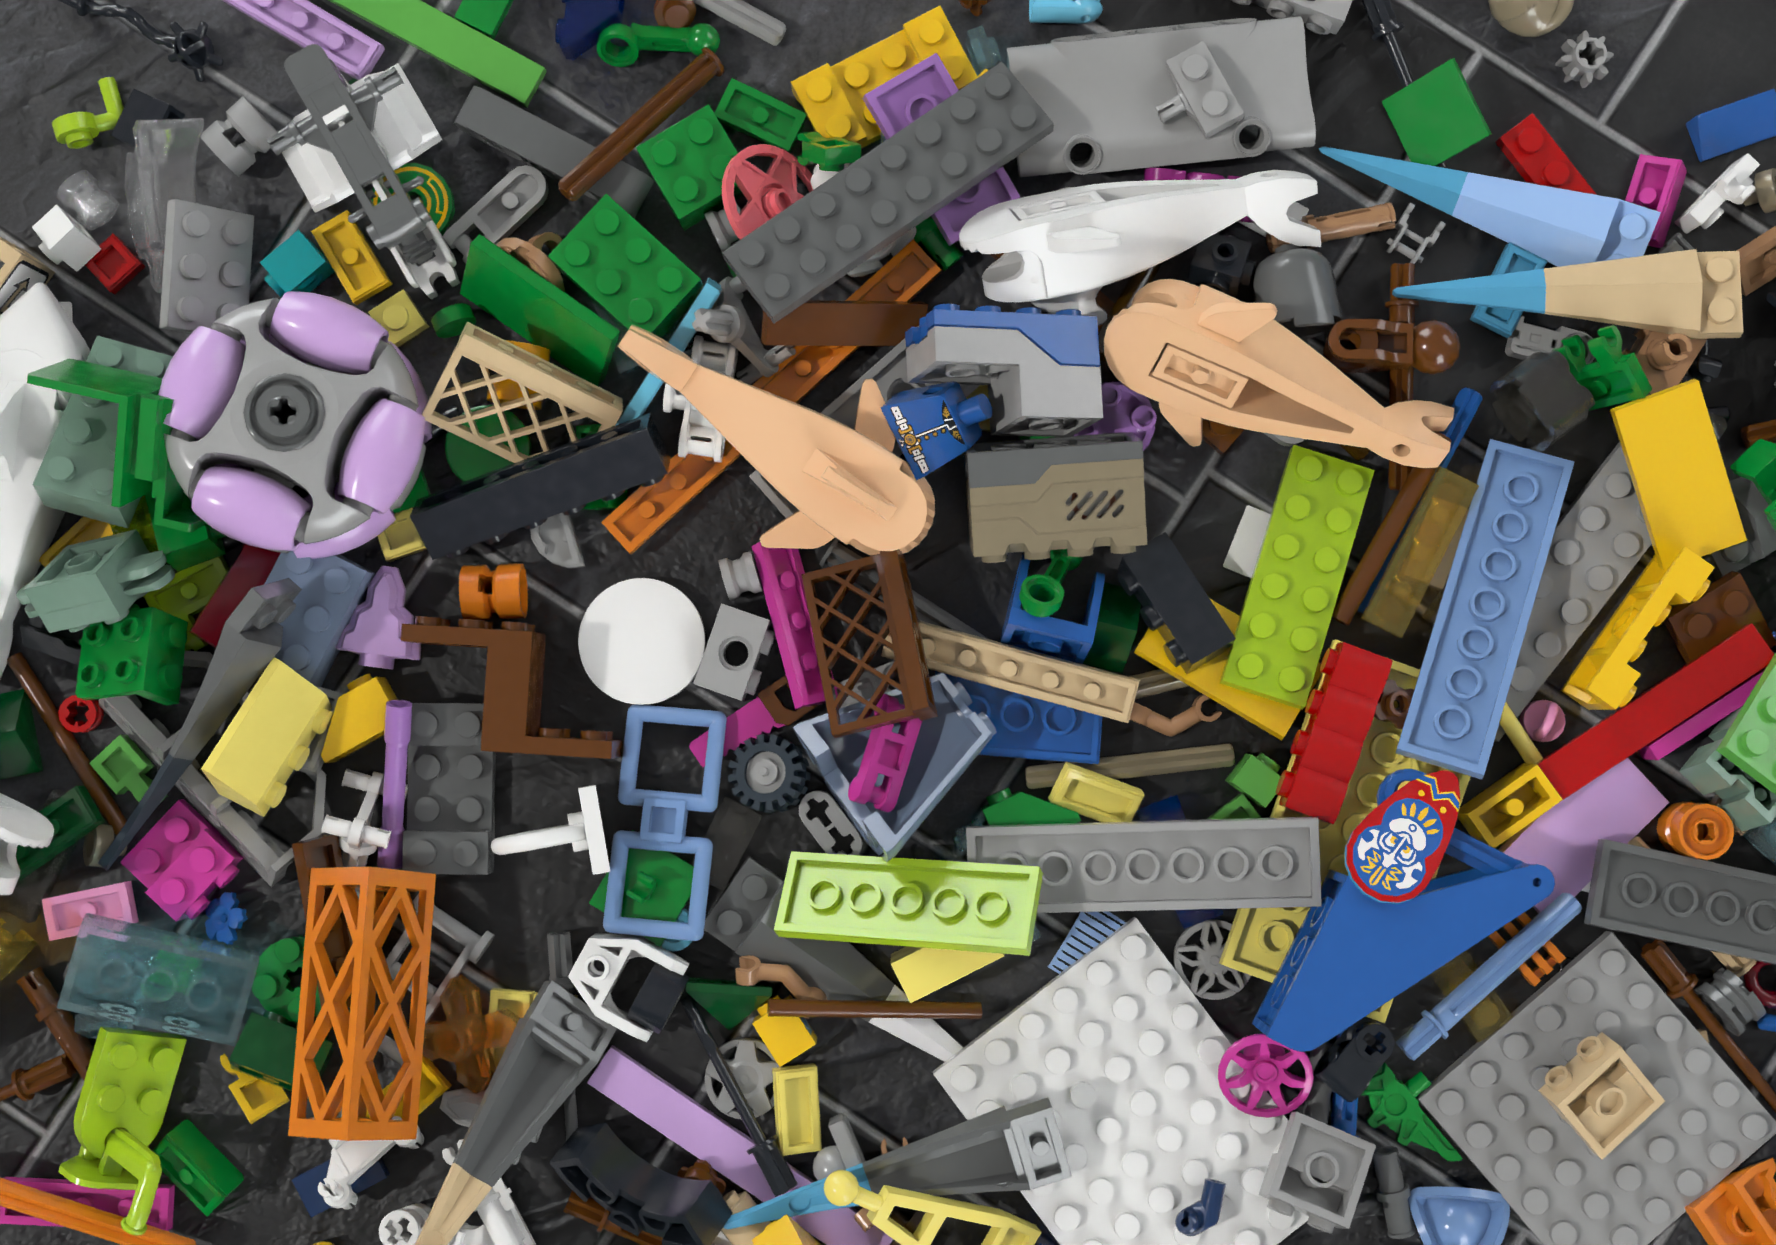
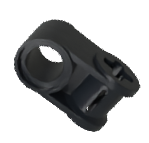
(1351, 1061)

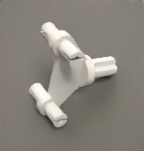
(358, 837)
(350, 1161)

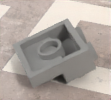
(1317, 1173)

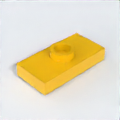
(351, 258)

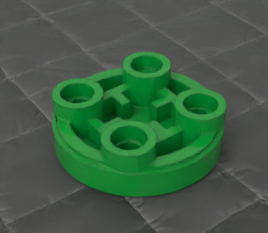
(471, 460)

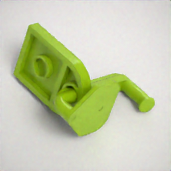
(122, 1115)

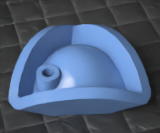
(1459, 1215)

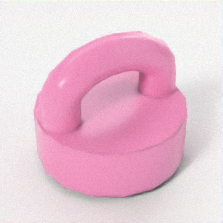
(1542, 720)

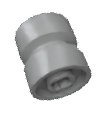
(251, 124)

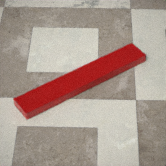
(1656, 711)

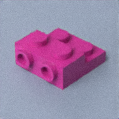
(182, 862)

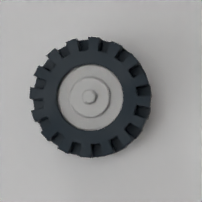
(769, 774)

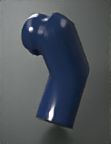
(1203, 1213)

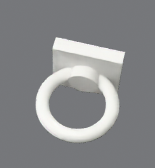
(583, 831)

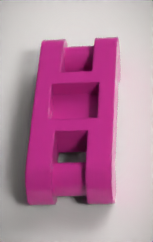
(887, 755)

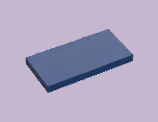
(1034, 726)

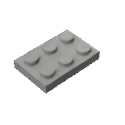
(204, 264)

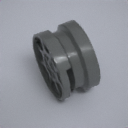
(1730, 1001)

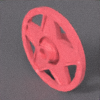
(766, 192)

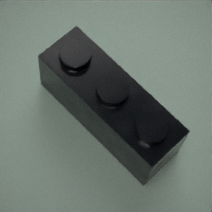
(1174, 604)

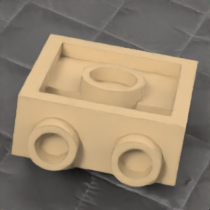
(1601, 1094)

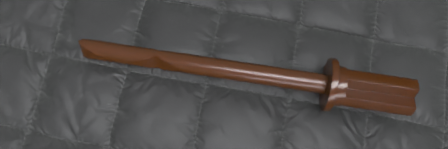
(1680, 984)
(28, 1082)

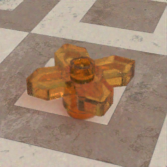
(468, 1034)

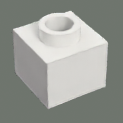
(65, 239)

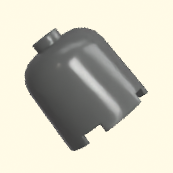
(1301, 288)

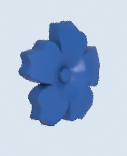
(224, 918)

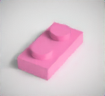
(66, 911)

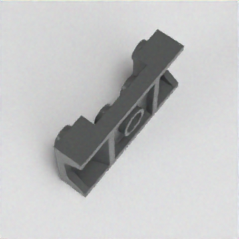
(449, 792)

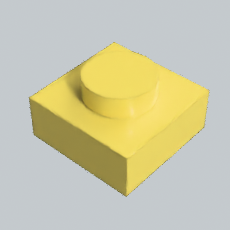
(399, 318)

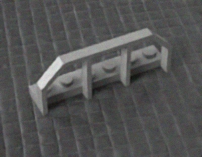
(235, 827)

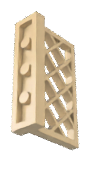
(530, 372)

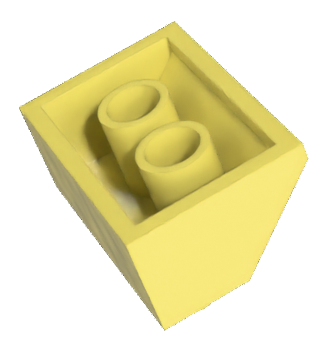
(268, 739)

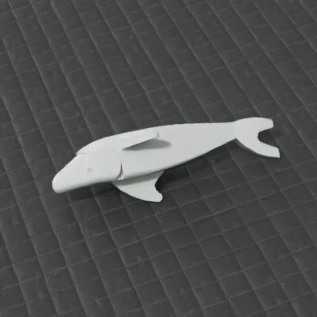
(32, 336)

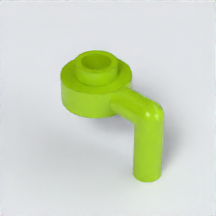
(80, 128)

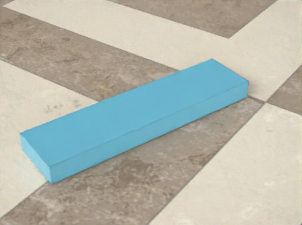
(679, 339)

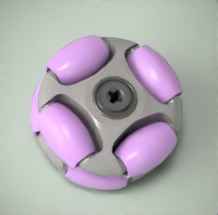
(311, 405)

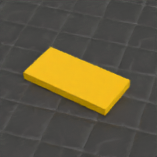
(1678, 472)
(1262, 712)

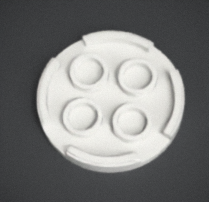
(641, 641)

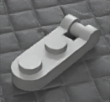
(500, 209)

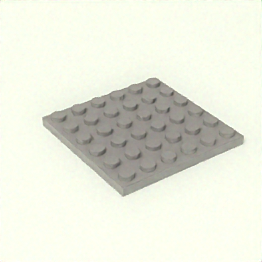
(1539, 1161)

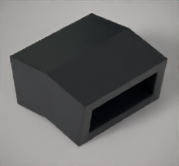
(141, 107)

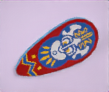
(1404, 839)

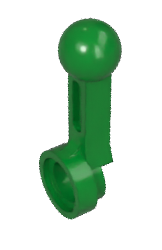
(654, 38)
(1048, 586)

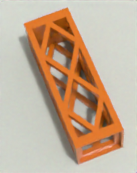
(360, 1031)

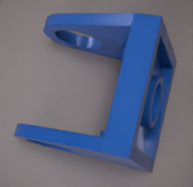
(1049, 634)

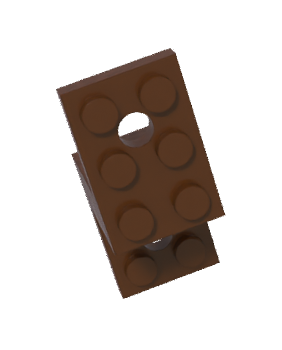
(512, 688)

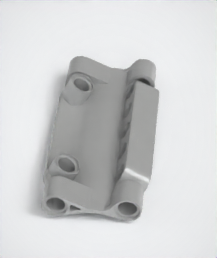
(1110, 82)

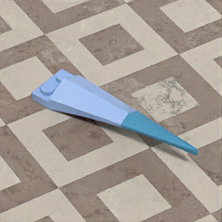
(1542, 219)

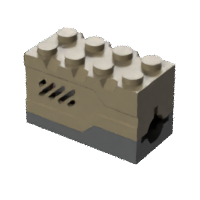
(1055, 496)

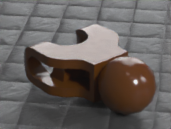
(1392, 346)

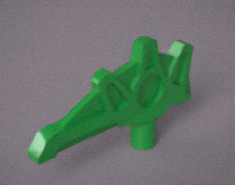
(1398, 1108)

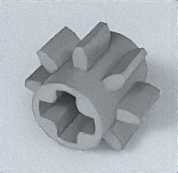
(1590, 50)

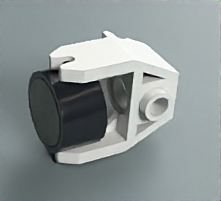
(657, 995)

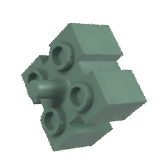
(1742, 796)

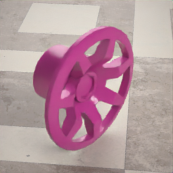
(1265, 1069)

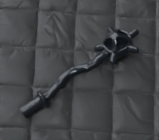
(190, 46)

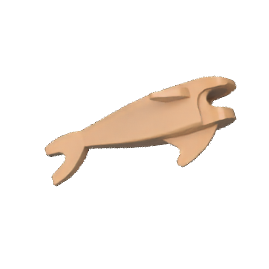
(1245, 370)
(834, 475)

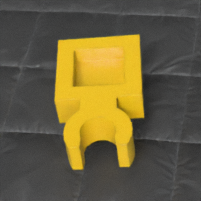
(254, 1095)

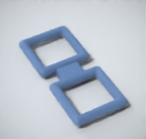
(665, 822)

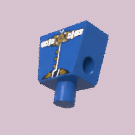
(935, 424)

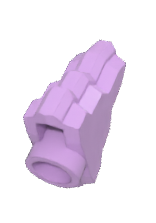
(378, 622)

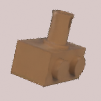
(1664, 356)

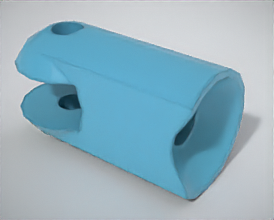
(1064, 11)

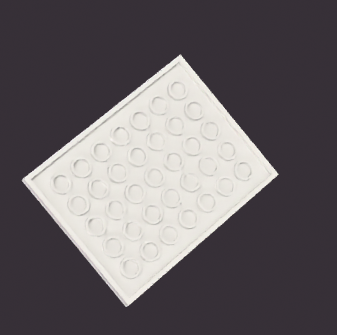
(1133, 1100)

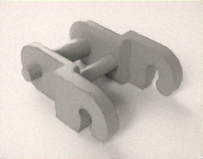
(1405, 250)

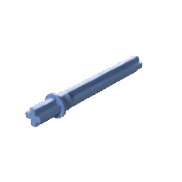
(1488, 976)

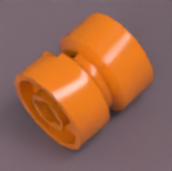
(507, 586)
(1695, 830)

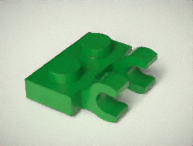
(1614, 377)

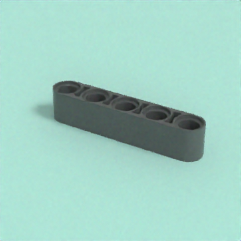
(546, 147)

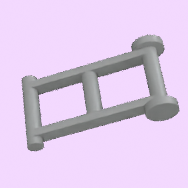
(474, 949)

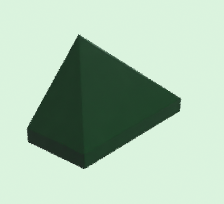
(727, 999)

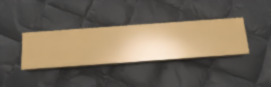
(1026, 672)

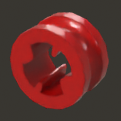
(68, 712)

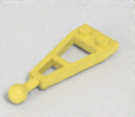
(1007, 1229)

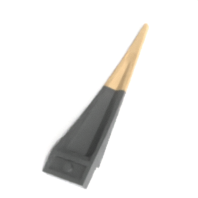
(538, 1071)

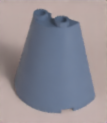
(939, 758)

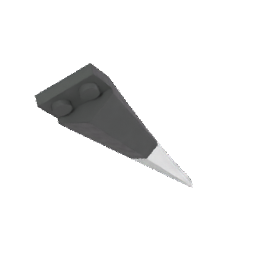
(746, 922)

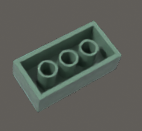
(81, 455)

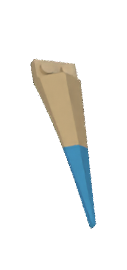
(1655, 292)

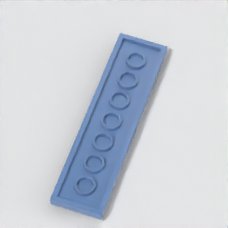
(1485, 609)

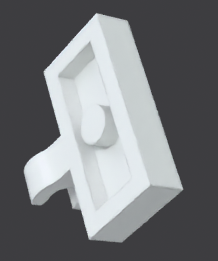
(1731, 185)

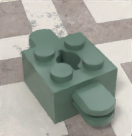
(94, 582)

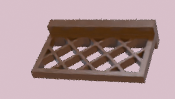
(905, 636)

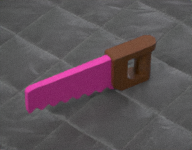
(752, 720)

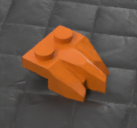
(1739, 1208)

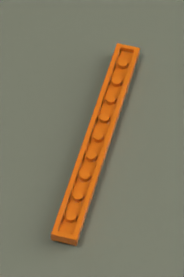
(797, 376)

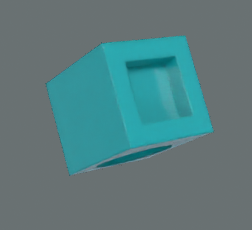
(296, 265)

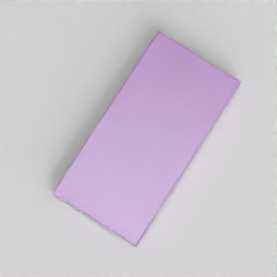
(1567, 835)

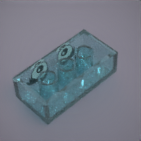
(159, 979)

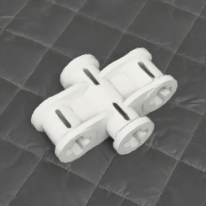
(694, 426)

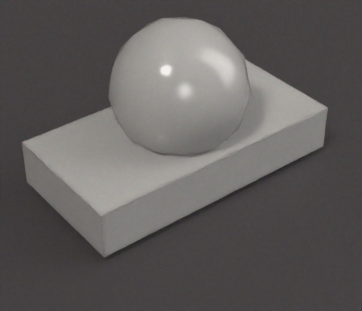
(843, 1155)

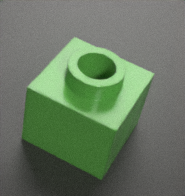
(1256, 778)

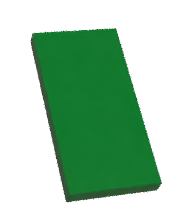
(538, 310)

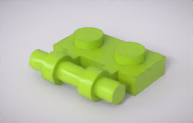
(189, 594)

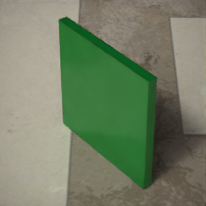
(1436, 116)
(654, 887)

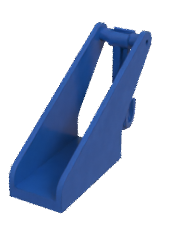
(1367, 952)

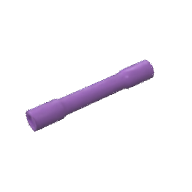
(397, 737)

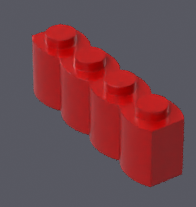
(1335, 731)

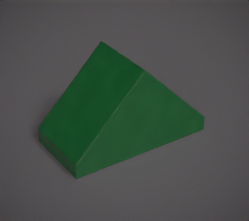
(1114, 629)
(18, 736)

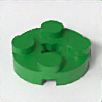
(272, 980)

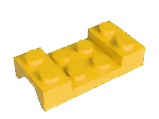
(835, 93)
(1603, 676)

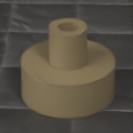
(1764, 191)
(97, 843)

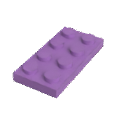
(906, 100)

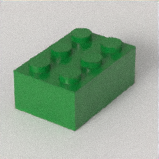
(626, 270)

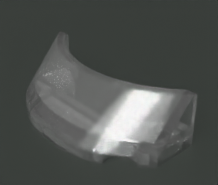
(155, 173)

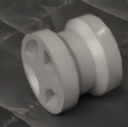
(721, 228)
(740, 575)

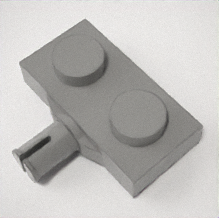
(1200, 92)

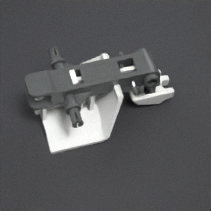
(355, 139)

